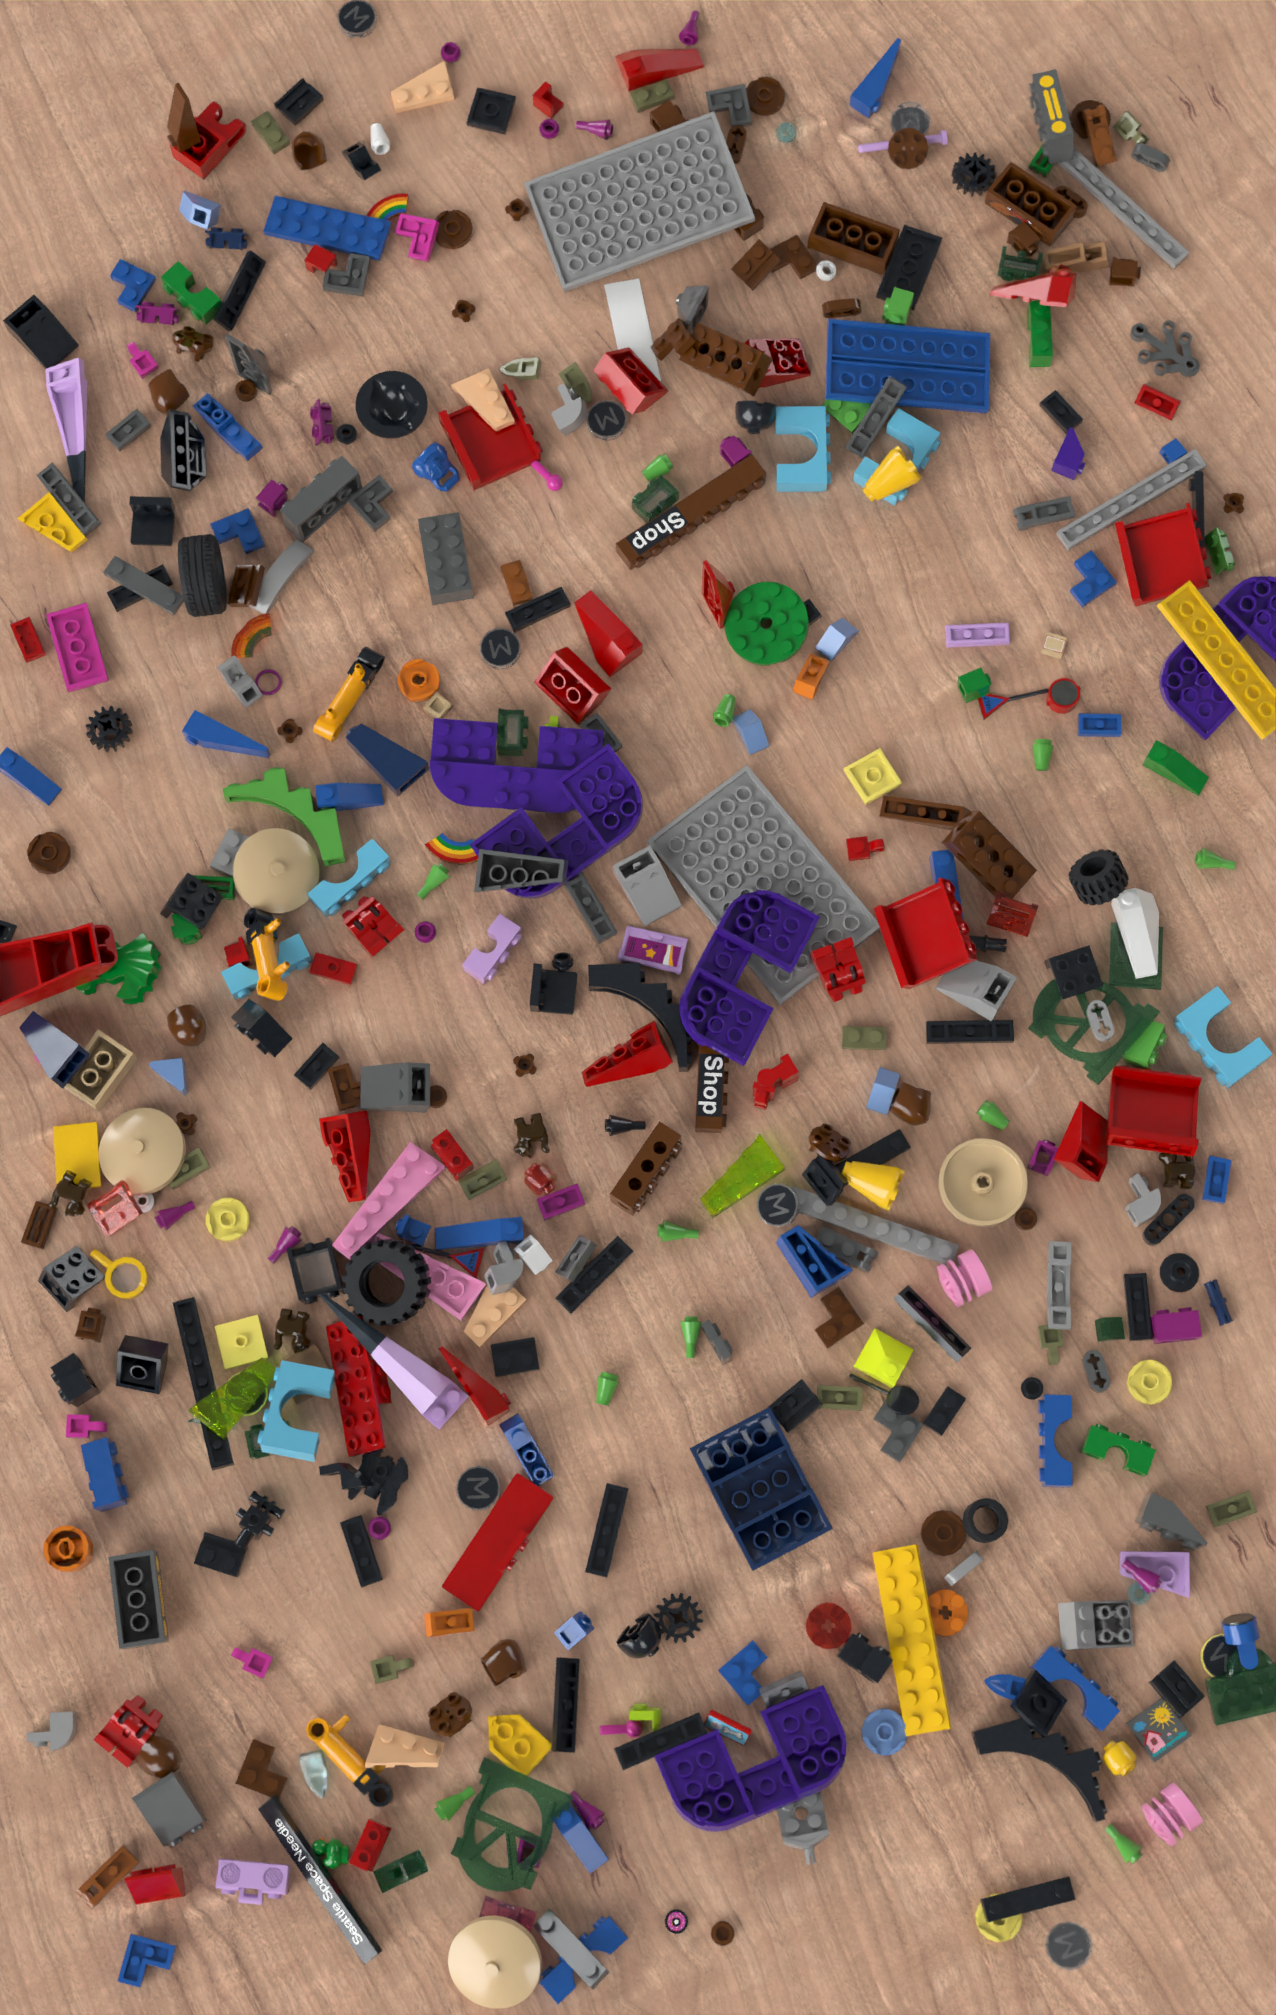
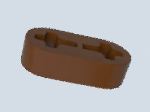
(739, 145)
(1074, 198)
(841, 308)

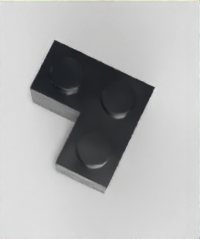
(260, 1025)
(74, 1381)
(865, 1659)

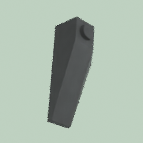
(249, 364)

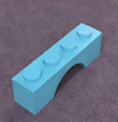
(330, 896)
(244, 980)

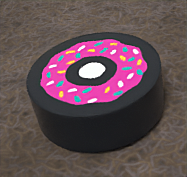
(676, 1921)

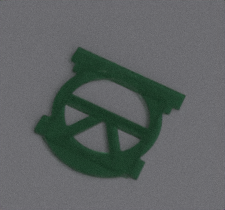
(1097, 1063)
(517, 1875)

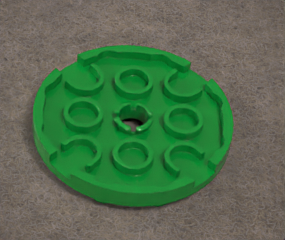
(764, 602)

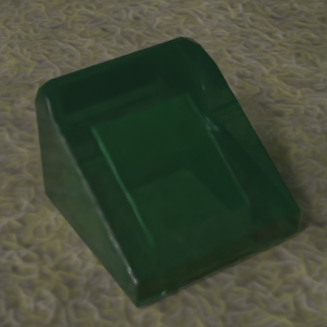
(1109, 1329)

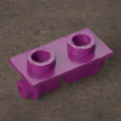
(149, 312)
(320, 415)

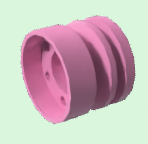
(960, 1280)
(1171, 1814)

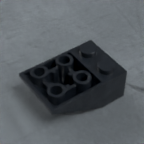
(40, 332)

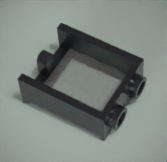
(315, 1271)

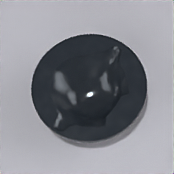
(391, 404)

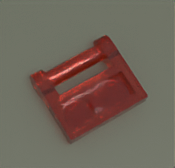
(1011, 919)
(119, 1214)

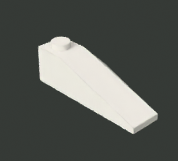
(1139, 928)

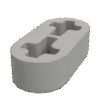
(1105, 1019)
(963, 1568)

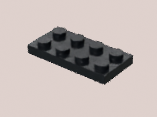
(910, 263)

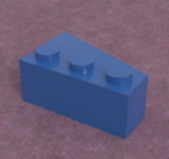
(810, 1261)
(104, 1474)

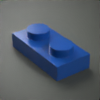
(1099, 725)
(1216, 1179)

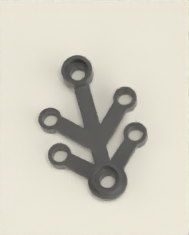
(1167, 350)

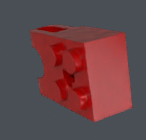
(215, 141)

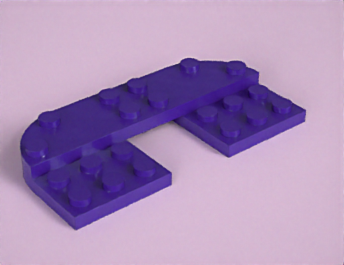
(1185, 681)
(467, 772)
(609, 810)
(710, 1004)
(718, 1798)

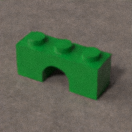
(202, 304)
(1040, 334)
(1137, 1454)

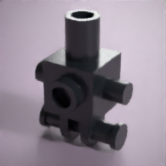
(256, 1522)

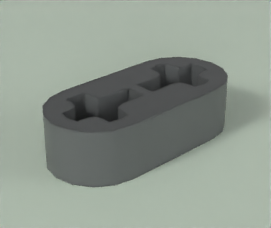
(1150, 157)
(1091, 1373)

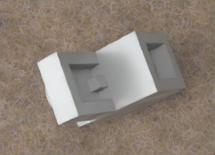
(572, 414)
(239, 681)
(1147, 1203)
(506, 1272)
(62, 1731)

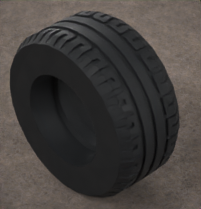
(202, 575)

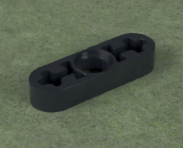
(1175, 1204)

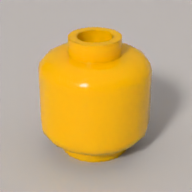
(1119, 1758)

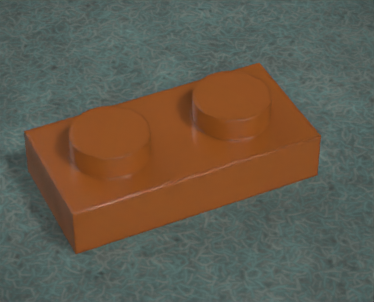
(516, 582)

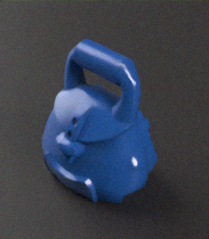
(434, 465)

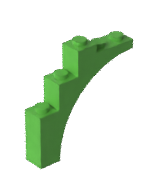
(299, 804)

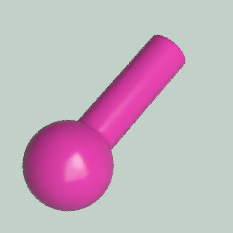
(554, 482)
(632, 1728)

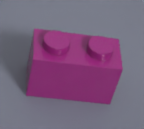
(1176, 1326)

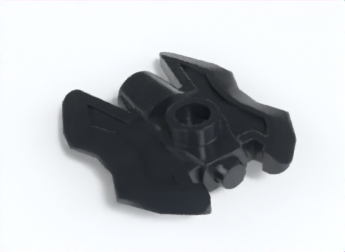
(385, 1478)

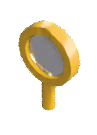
(124, 1277)

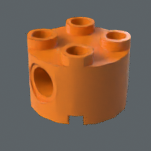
(68, 1549)

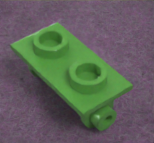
(1217, 543)

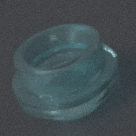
(786, 127)
(1131, 1594)

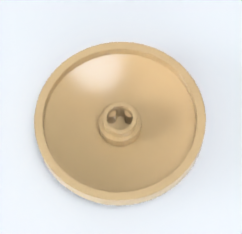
(275, 871)
(142, 1150)
(982, 1182)
(495, 1962)

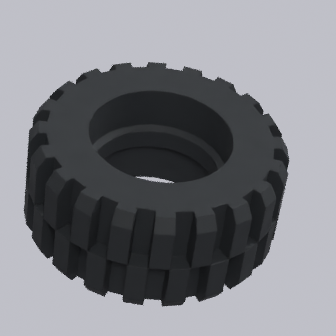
(358, 1282)

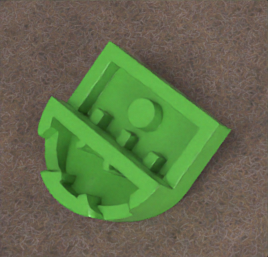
(847, 413)

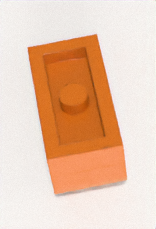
(810, 676)
(448, 1622)

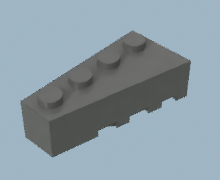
(511, 870)

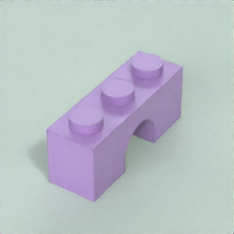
(484, 965)

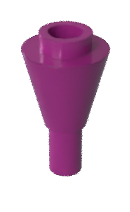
(689, 33)
(600, 128)
(168, 1217)
(288, 1238)
(1146, 1578)
(590, 1814)

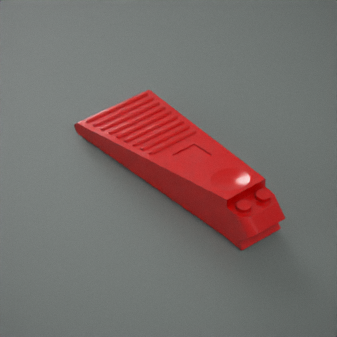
(53, 964)

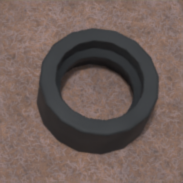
(998, 1510)

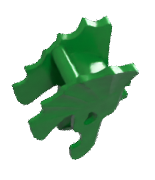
(135, 967)

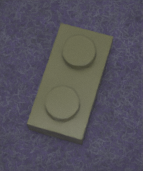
(651, 95)
(270, 132)
(863, 1038)
(193, 1165)
(482, 1179)
(840, 1397)
(1231, 1509)

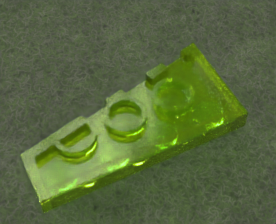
(752, 1170)
(232, 1400)

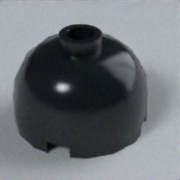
(755, 415)
(641, 1638)

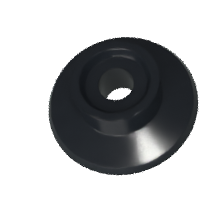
(1172, 1279)

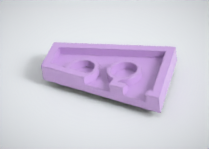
(1171, 1565)

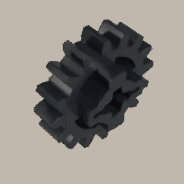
(983, 173)
(109, 738)
(664, 1610)

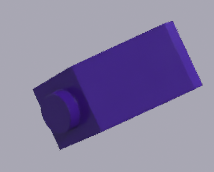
(1070, 457)

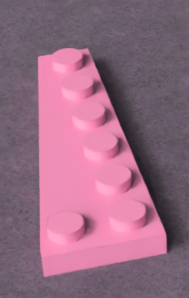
(397, 1188)
(448, 1286)

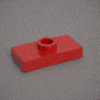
(27, 639)
(333, 968)

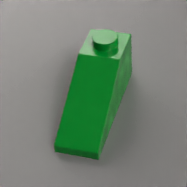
(1175, 768)

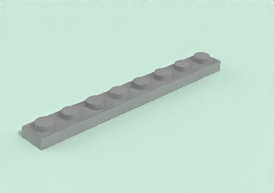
(1125, 209)
(1131, 500)
(877, 1228)

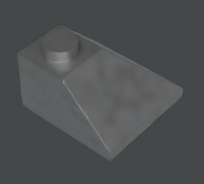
(692, 305)

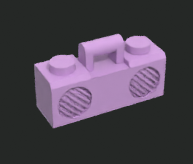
(265, 1877)

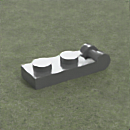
(1044, 513)
(846, 1249)

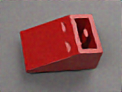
(788, 360)
(1084, 1144)
(151, 1886)

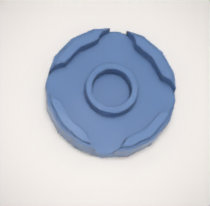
(884, 1732)

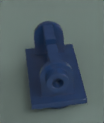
(218, 237)

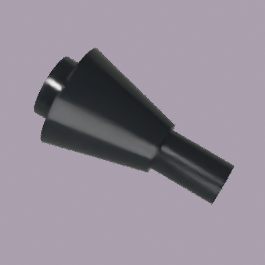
(618, 1125)

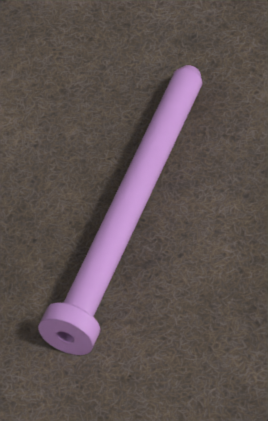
(942, 137)

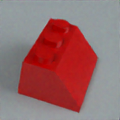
(629, 380)
(572, 684)

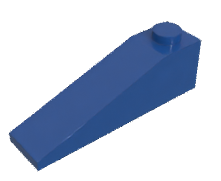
(870, 91)
(214, 735)
(480, 1233)

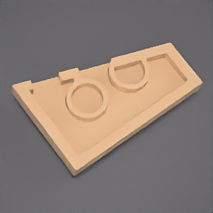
(424, 90)
(485, 397)
(491, 1314)
(399, 1747)

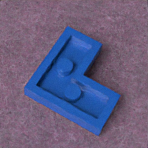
(136, 281)
(240, 526)
(1096, 580)
(738, 1672)
(139, 1954)

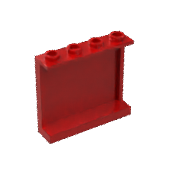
(489, 453)
(1162, 555)
(926, 934)
(1153, 1110)

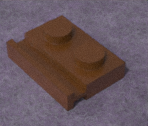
(755, 264)
(246, 585)

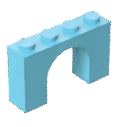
(812, 423)
(913, 433)
(1227, 1067)
(293, 1380)

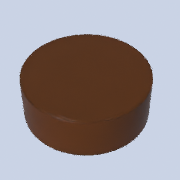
(245, 390)
(438, 1096)
(1025, 1219)
(722, 1933)

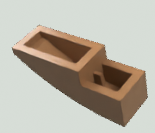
(1078, 257)

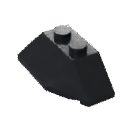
(182, 452)

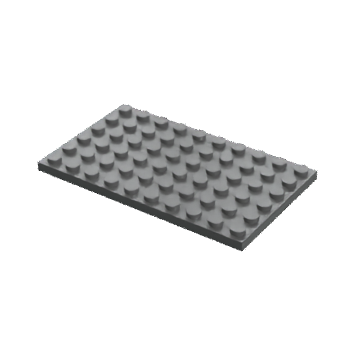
(639, 201)
(747, 843)

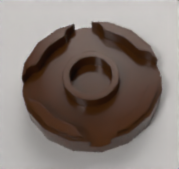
(765, 96)
(453, 229)
(49, 853)
(943, 1533)

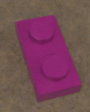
(560, 1202)

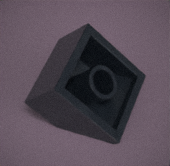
(141, 1364)

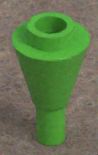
(1208, 859)
(436, 876)
(670, 1231)
(690, 1330)
(449, 1806)
(1129, 1849)

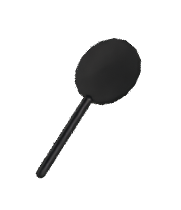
(899, 1399)

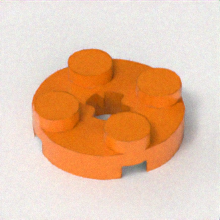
(414, 691)
(955, 1604)

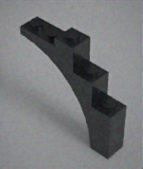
(626, 982)
(1075, 1766)

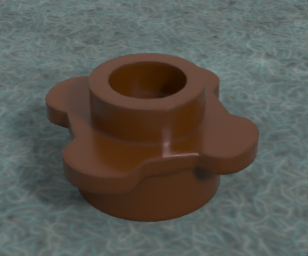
(517, 204)
(463, 305)
(1233, 497)
(283, 730)
(524, 1059)
(191, 1119)

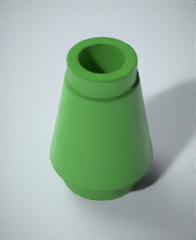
(659, 466)
(725, 710)
(1042, 753)
(992, 1114)
(606, 1387)

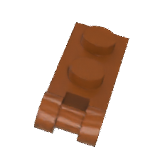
(1099, 136)
(108, 1876)

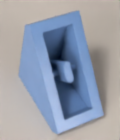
(836, 638)
(751, 731)
(173, 1072)
(883, 1091)

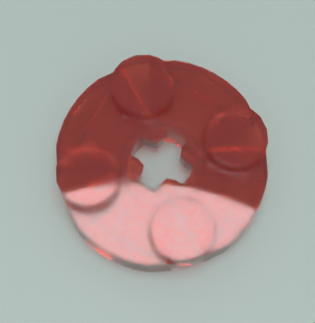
(820, 1636)

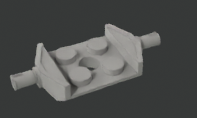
(804, 1833)

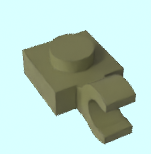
(1129, 127)
(1051, 1340)
(386, 1668)

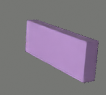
(977, 635)

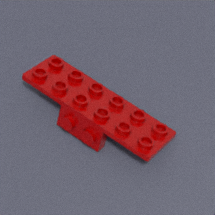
(360, 1390)
(498, 1542)

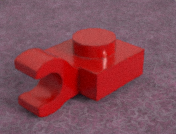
(860, 848)

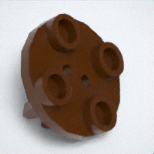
(1077, 119)
(909, 158)
(193, 342)
(829, 1143)
(450, 1715)

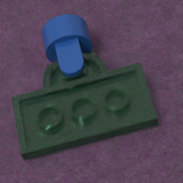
(1250, 1676)

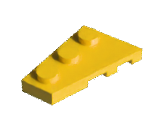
(54, 523)

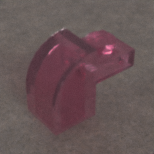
(498, 1907)

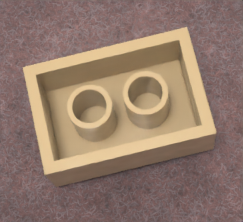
(101, 1071)

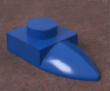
(1005, 1685)

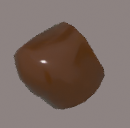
(308, 151)
(167, 392)
(187, 1025)
(911, 1104)
(504, 1661)
(159, 1757)

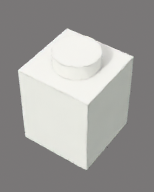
(533, 1254)

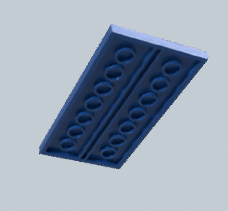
(937, 365)

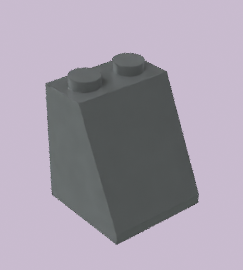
(170, 1809)

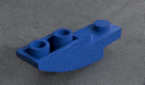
(226, 427)

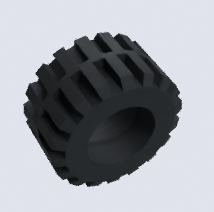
(1098, 877)

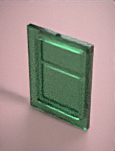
(1120, 967)

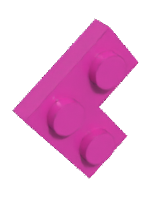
(422, 232)

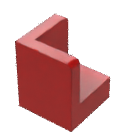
(546, 101)
(320, 259)
(237, 953)

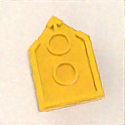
(517, 1742)

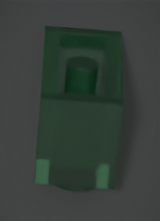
(400, 1871)

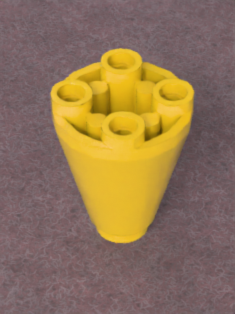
(891, 476)
(874, 1181)

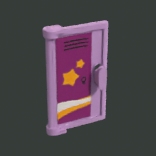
(652, 952)

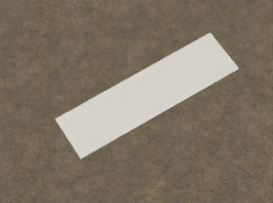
(631, 321)

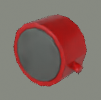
(1063, 695)

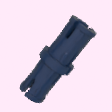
(1218, 1302)

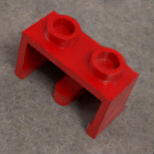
(451, 1155)
(370, 1845)

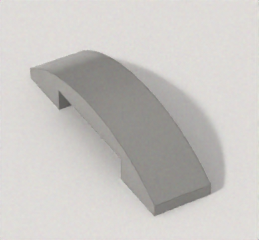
(280, 573)
(1058, 1285)

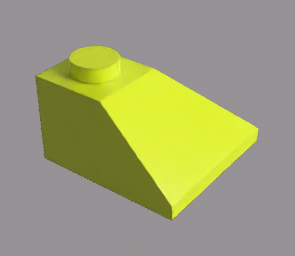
(883, 1358)

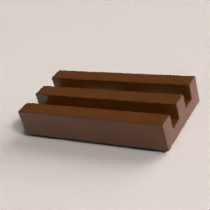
(46, 1230)

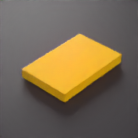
(78, 1151)

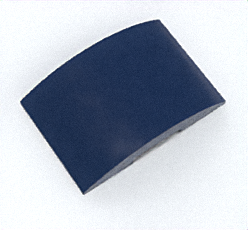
(760, 1489)

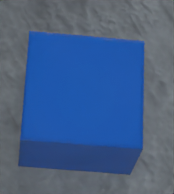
(1172, 451)

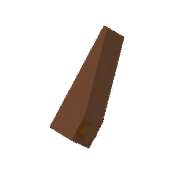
(181, 122)
(922, 812)

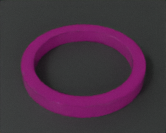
(273, 672)

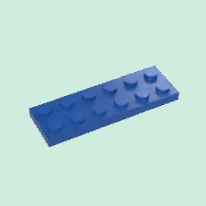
(327, 227)

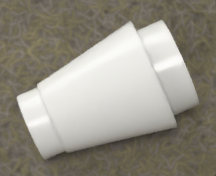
(379, 141)

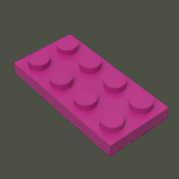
(77, 647)

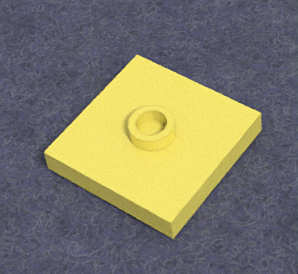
(872, 776)
(241, 1342)

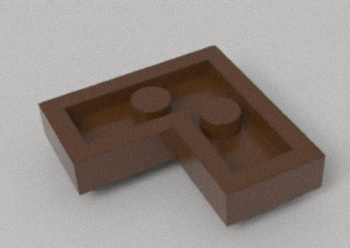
(794, 253)
(675, 337)
(345, 1090)
(843, 1319)
(255, 1773)

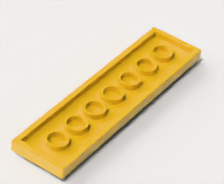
(1222, 657)
(912, 1640)

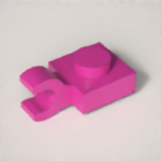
(141, 361)
(80, 1426)
(255, 1662)

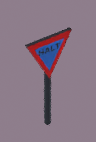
(990, 703)
(467, 1260)

